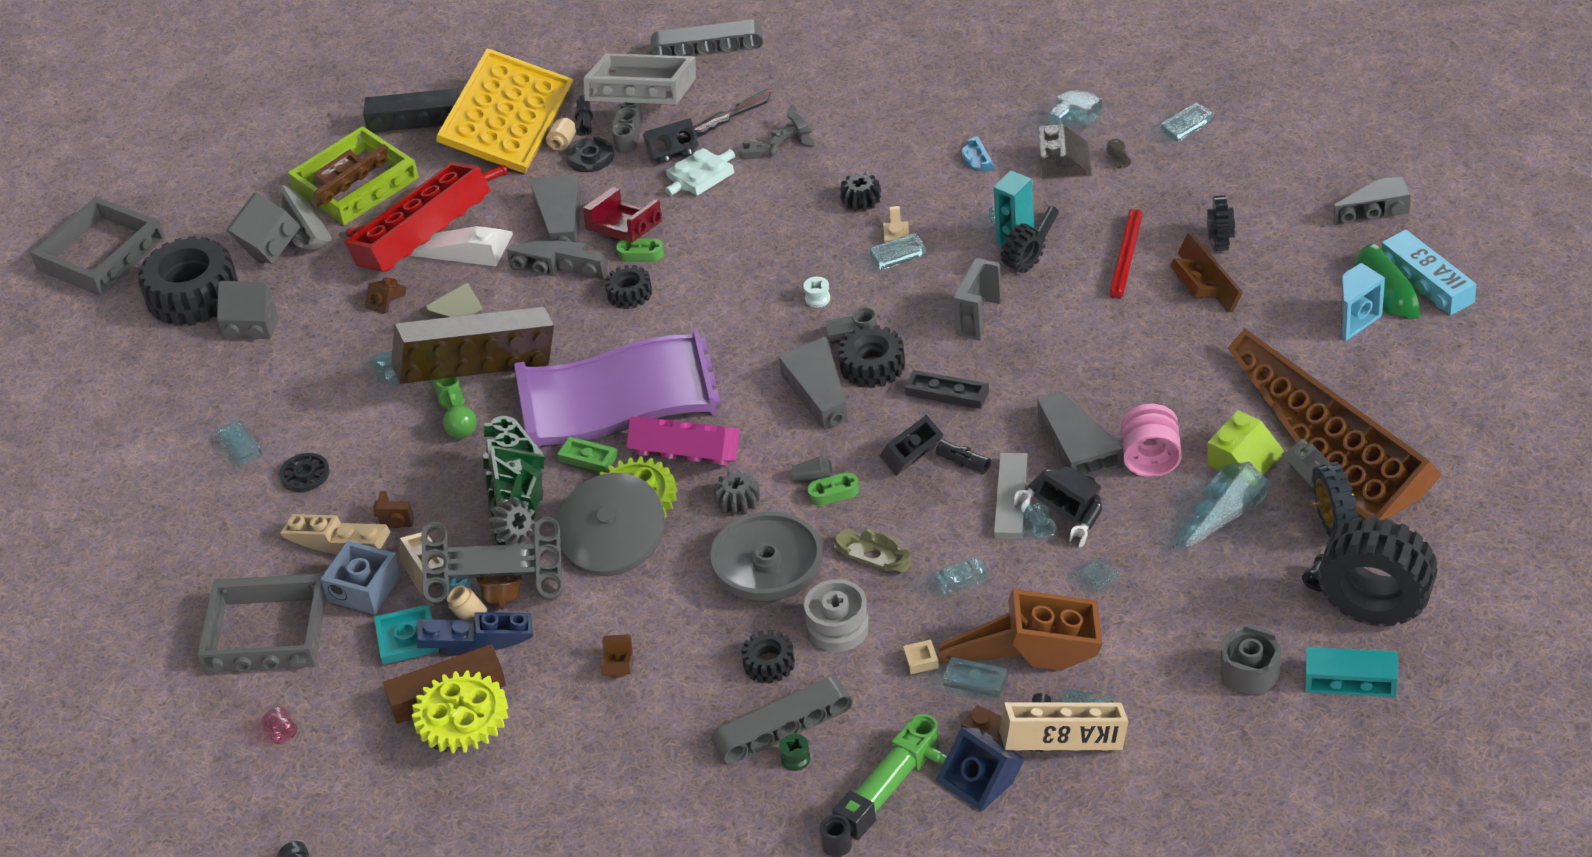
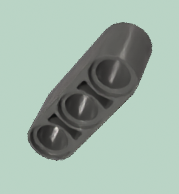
(627, 126)

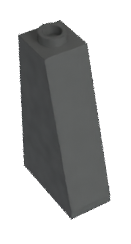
(558, 205)
(815, 381)
(1077, 437)

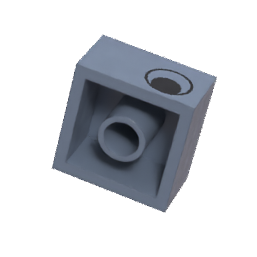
(361, 577)

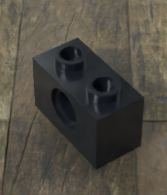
(911, 445)

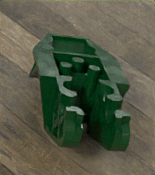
(513, 465)

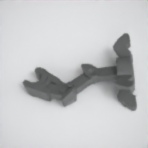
(797, 126)

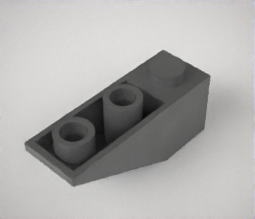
(1376, 200)

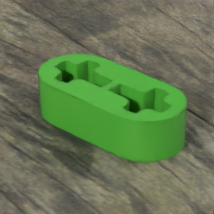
(640, 250)
(833, 489)

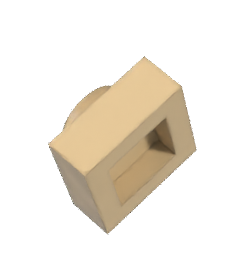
(920, 657)

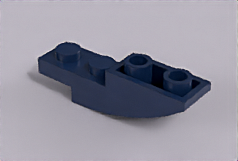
(469, 635)

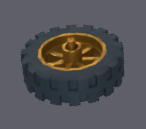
(1333, 496)

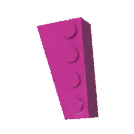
(684, 439)

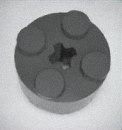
(1250, 660)

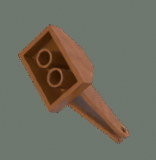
(1041, 627)

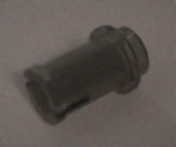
(1116, 149)

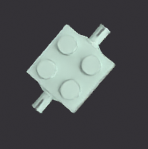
(699, 171)

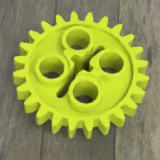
(460, 711)

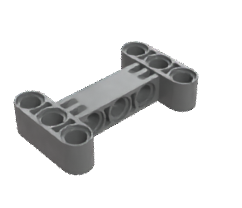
(491, 560)

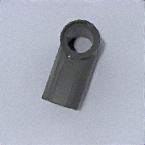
(840, 327)

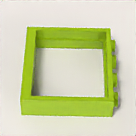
(369, 195)

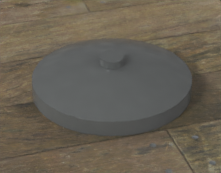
(611, 524)
(766, 556)

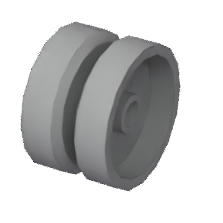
(836, 615)

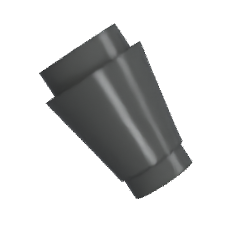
(812, 469)

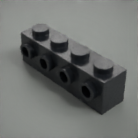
(408, 110)

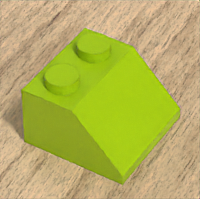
(1242, 441)

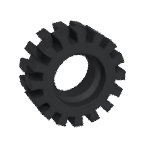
(1022, 248)
(626, 277)
(768, 644)

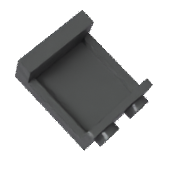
(979, 285)

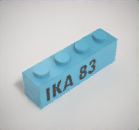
(1430, 273)

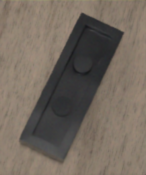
(947, 389)

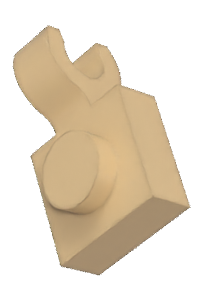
(896, 228)

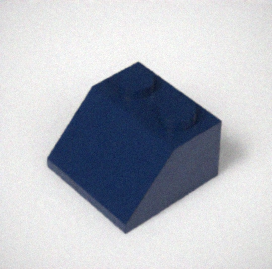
(979, 768)

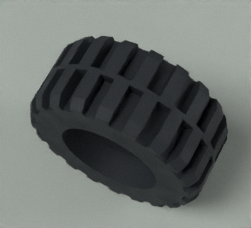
(184, 279)
(1386, 548)

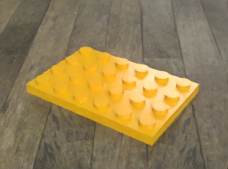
(505, 111)

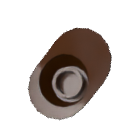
(500, 589)

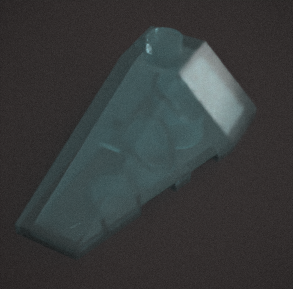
(1228, 495)

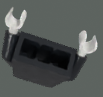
(1069, 495)

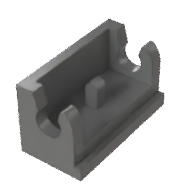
(1304, 461)

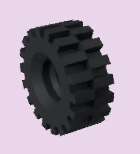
(869, 344)

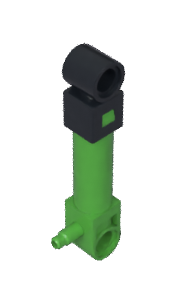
(857, 809)

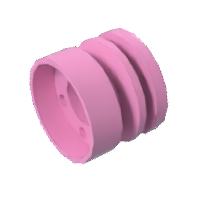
(1151, 440)

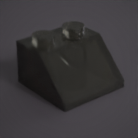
(1063, 153)

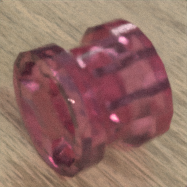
(279, 725)

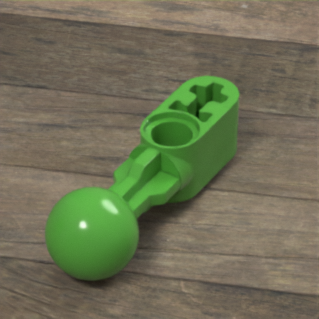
(459, 419)

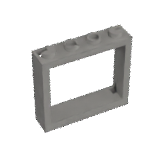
(640, 78)

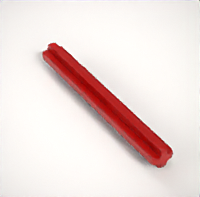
(1125, 253)

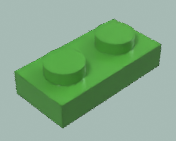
(587, 455)

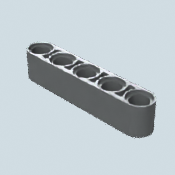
(719, 37)
(784, 717)

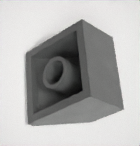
(263, 228)
(246, 310)

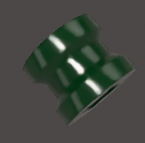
(799, 757)

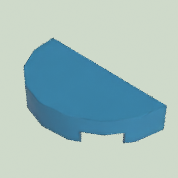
(976, 156)

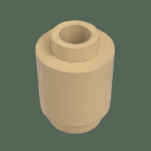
(561, 134)
(464, 603)

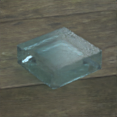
(1098, 575)

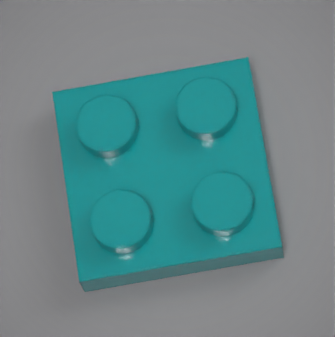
(398, 634)

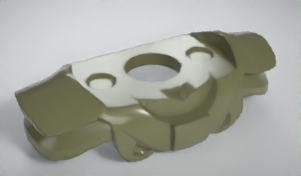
(856, 545)

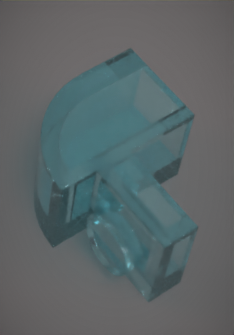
(1076, 107)

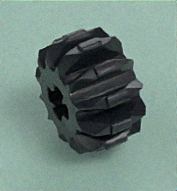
(860, 192)

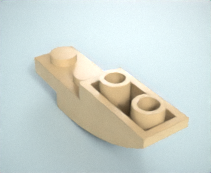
(329, 535)

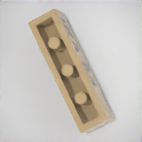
(1063, 726)

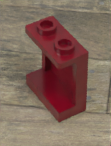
(618, 219)

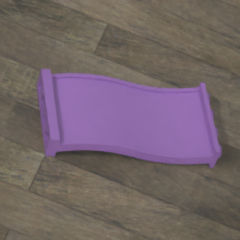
(602, 392)

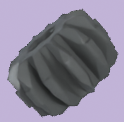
(737, 492)
(512, 521)

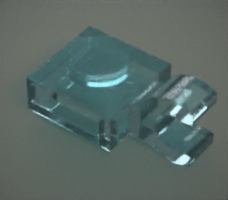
(382, 368)

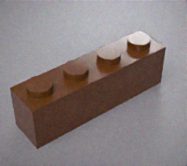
(402, 690)

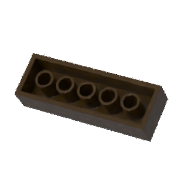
(471, 344)

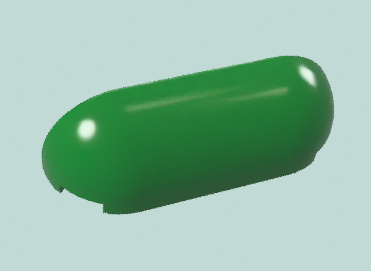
(1398, 291)

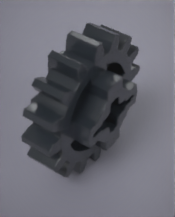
(1221, 223)

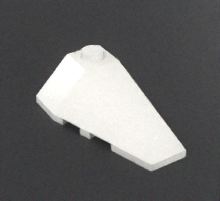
(466, 245)

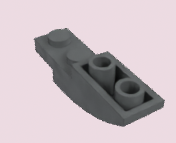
(551, 256)

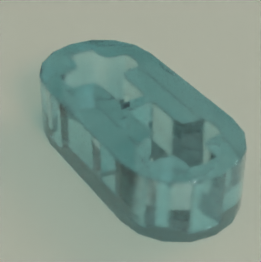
(961, 576)

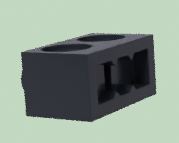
(668, 135)

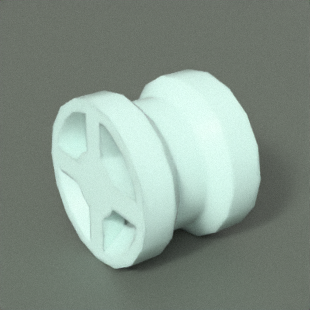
(816, 292)

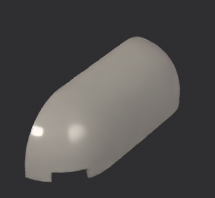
(312, 233)

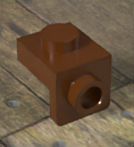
(381, 292)
(393, 513)
(617, 655)

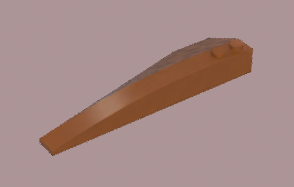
(1379, 466)

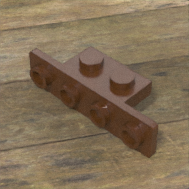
(344, 171)
(1204, 274)

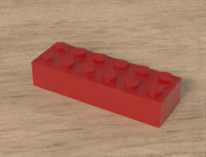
(417, 217)

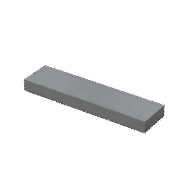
(1011, 478)

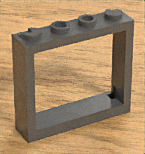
(116, 264)
(261, 591)

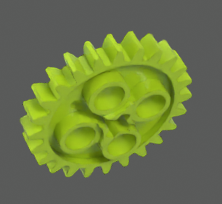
(654, 474)

